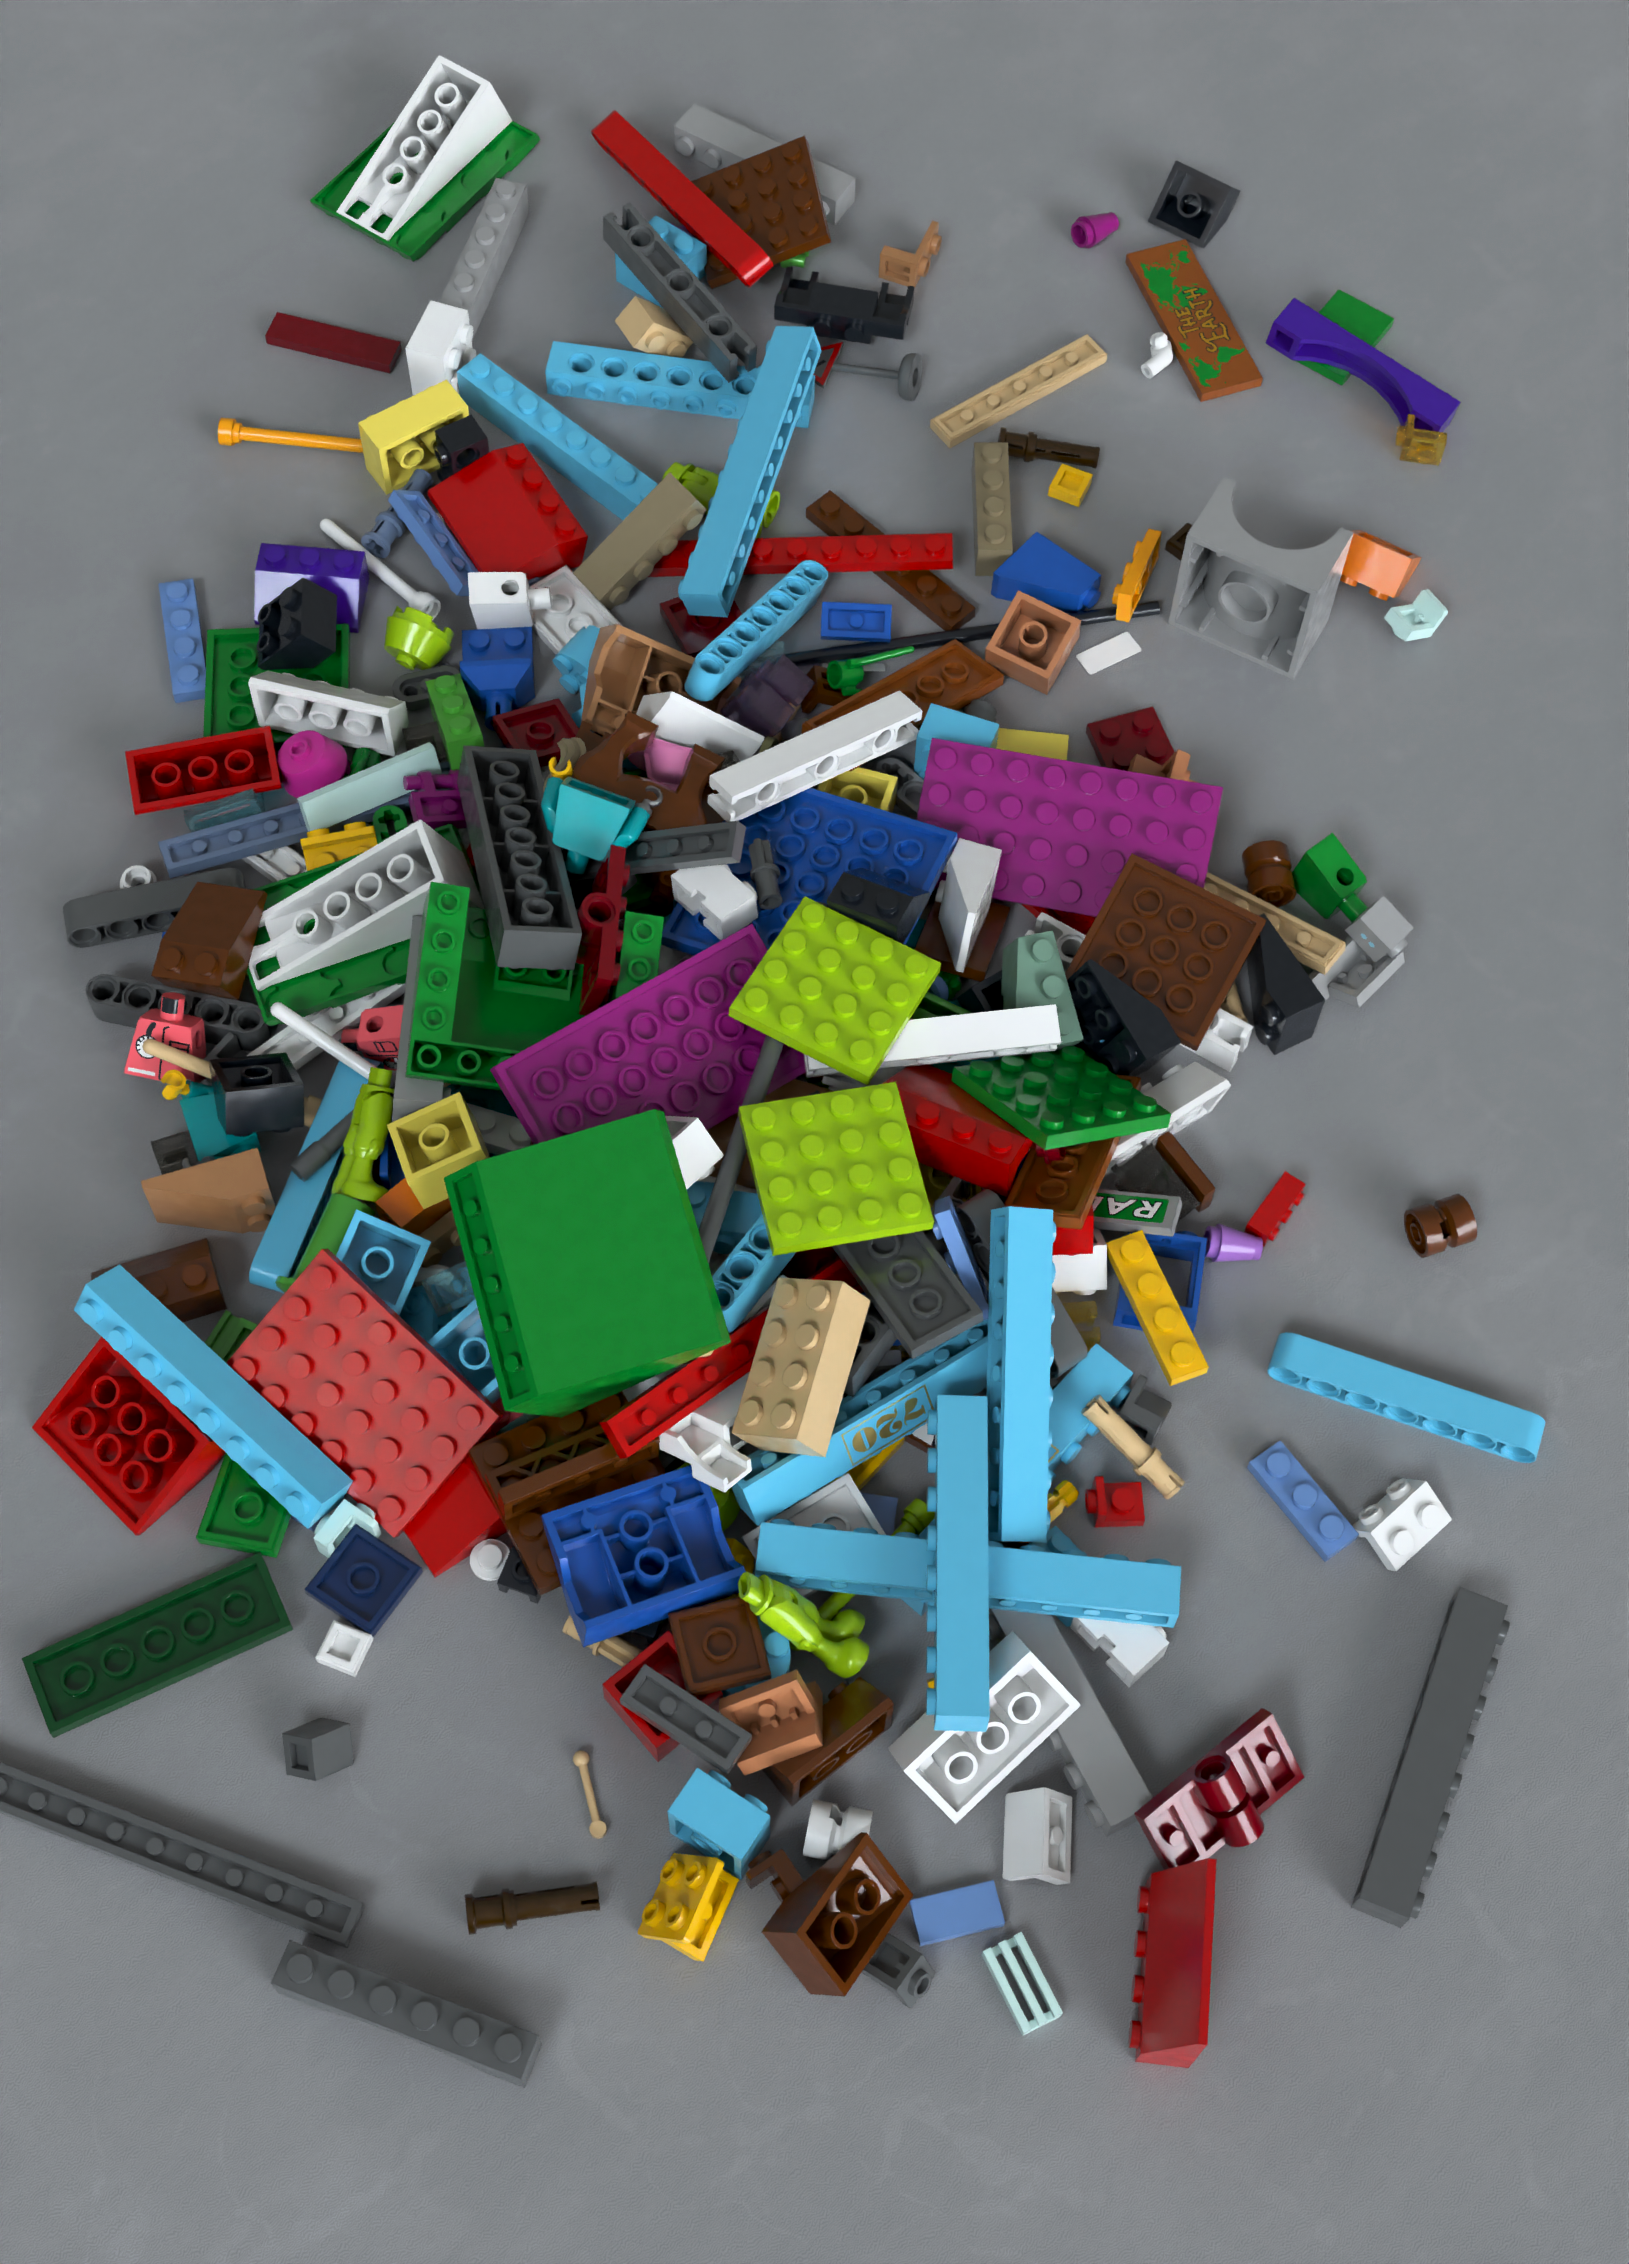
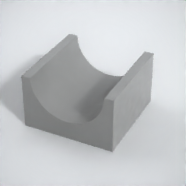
(1252, 594)

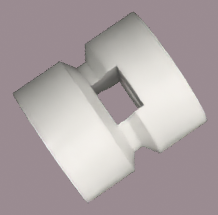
(833, 1829)

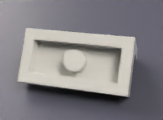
(1037, 1836)

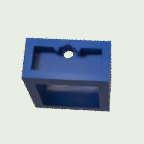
(1181, 1246)

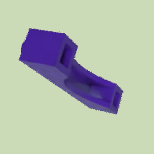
(1309, 336)

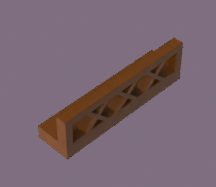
(563, 1478)

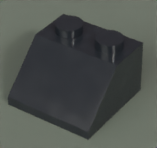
(1193, 205)
(878, 902)
(257, 1094)

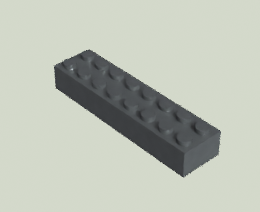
(515, 861)

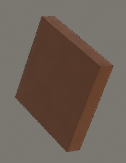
(719, 1646)

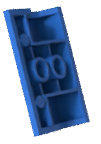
(640, 1554)

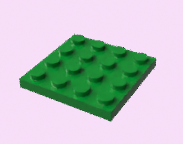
(231, 663)
(1060, 1097)

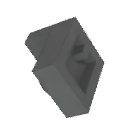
(900, 1970)

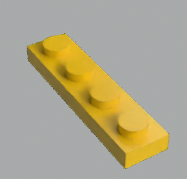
(1156, 1308)

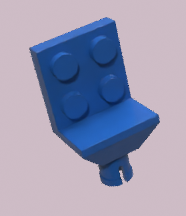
(498, 669)

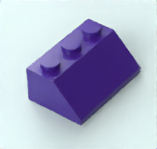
(333, 569)

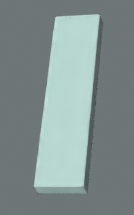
(366, 788)

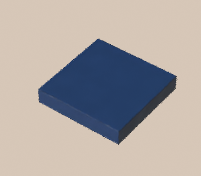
(363, 1580)

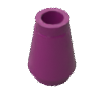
(1092, 229)

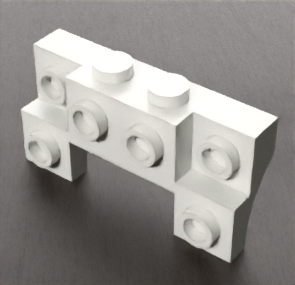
(707, 1440)

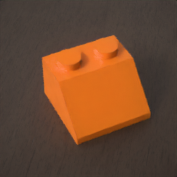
(1378, 565)

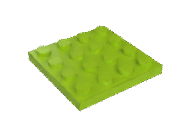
(835, 990)
(835, 1168)

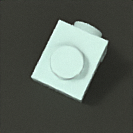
(1417, 619)
(335, 1527)

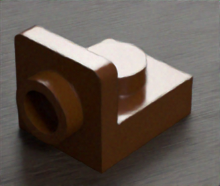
(821, 691)
(776, 1865)

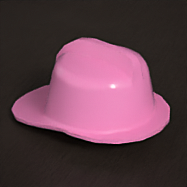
(662, 762)

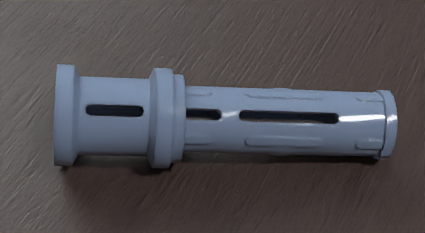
(388, 525)

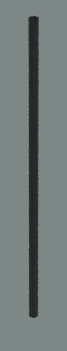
(944, 637)

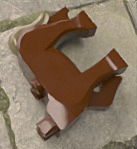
(600, 762)

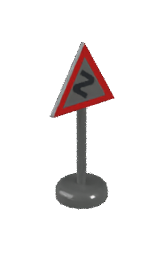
(908, 376)

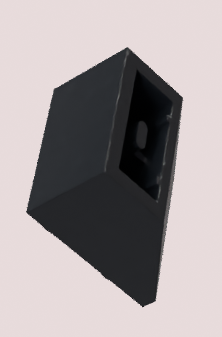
(297, 628)

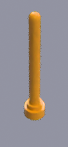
(233, 432)

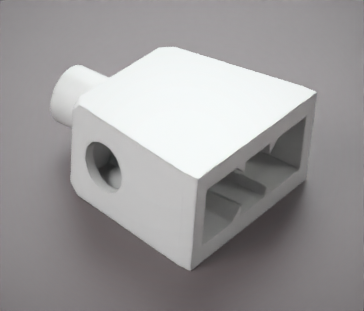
(505, 599)

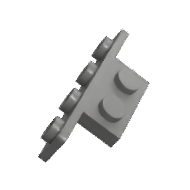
(1356, 975)

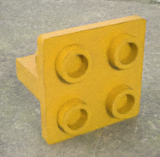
(327, 847)
(688, 1904)

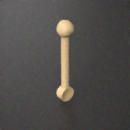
(597, 1827)

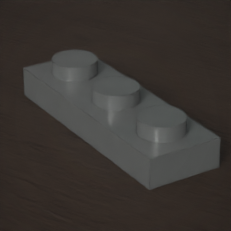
(686, 1719)

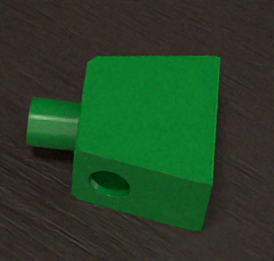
(1330, 880)

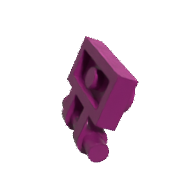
(434, 806)

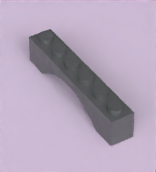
(407, 2011)

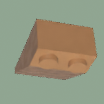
(215, 1195)

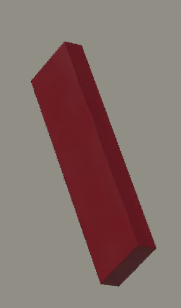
(333, 342)

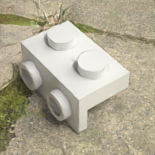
(1402, 1521)

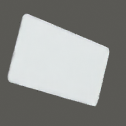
(1108, 653)

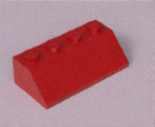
(202, 769)

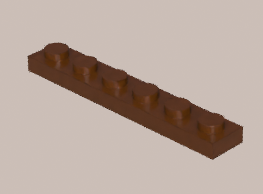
(917, 586)

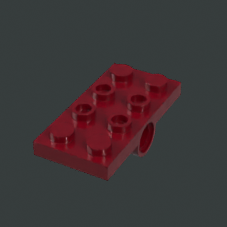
(600, 932)
(1221, 1794)

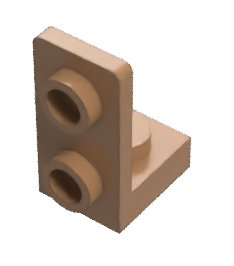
(906, 267)

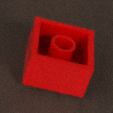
(663, 1659)

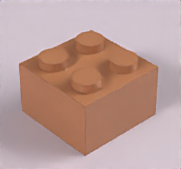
(1032, 642)

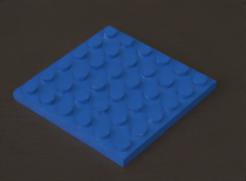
(812, 844)

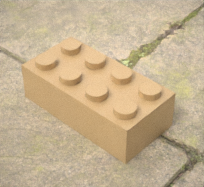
(801, 1366)

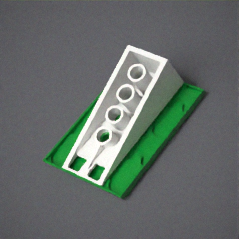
(429, 163)
(350, 921)

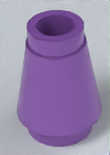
(1231, 1244)

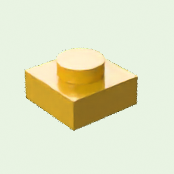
(1070, 485)

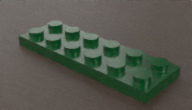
(156, 1644)

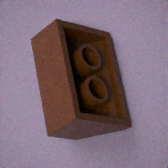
(180, 1279)
(851, 1721)

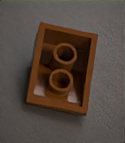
(211, 940)
(838, 1917)

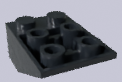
(1130, 1024)

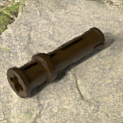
(1027, 447)
(510, 1907)

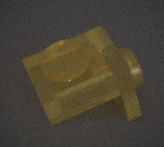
(1419, 444)

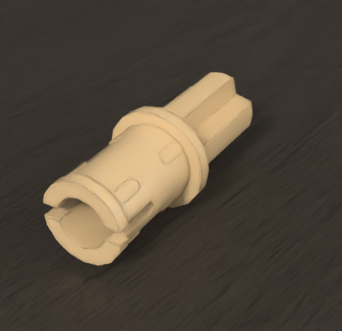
(613, 1648)

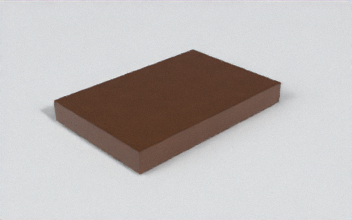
(934, 945)

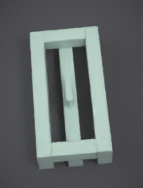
(1005, 1948)

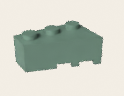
(1036, 977)

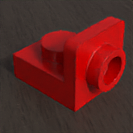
(1115, 1503)

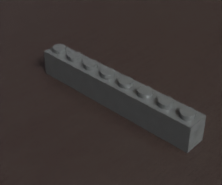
(1430, 1759)

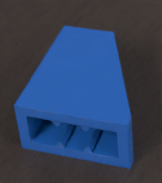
(1048, 575)

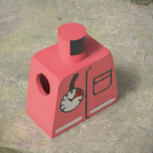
(169, 1027)
(377, 1035)

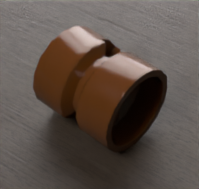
(1269, 872)
(1436, 1226)

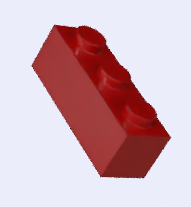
(1276, 1208)

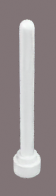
(419, 600)
(321, 1039)

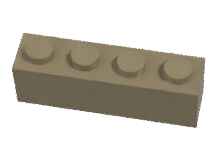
(991, 506)
(640, 542)

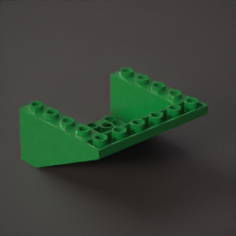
(481, 1014)
(585, 1264)

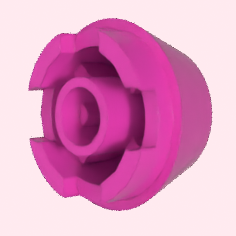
(311, 762)

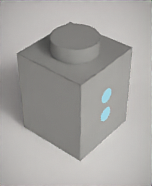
(1380, 930)

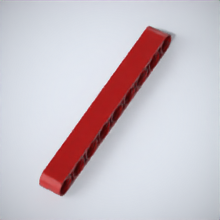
(682, 199)

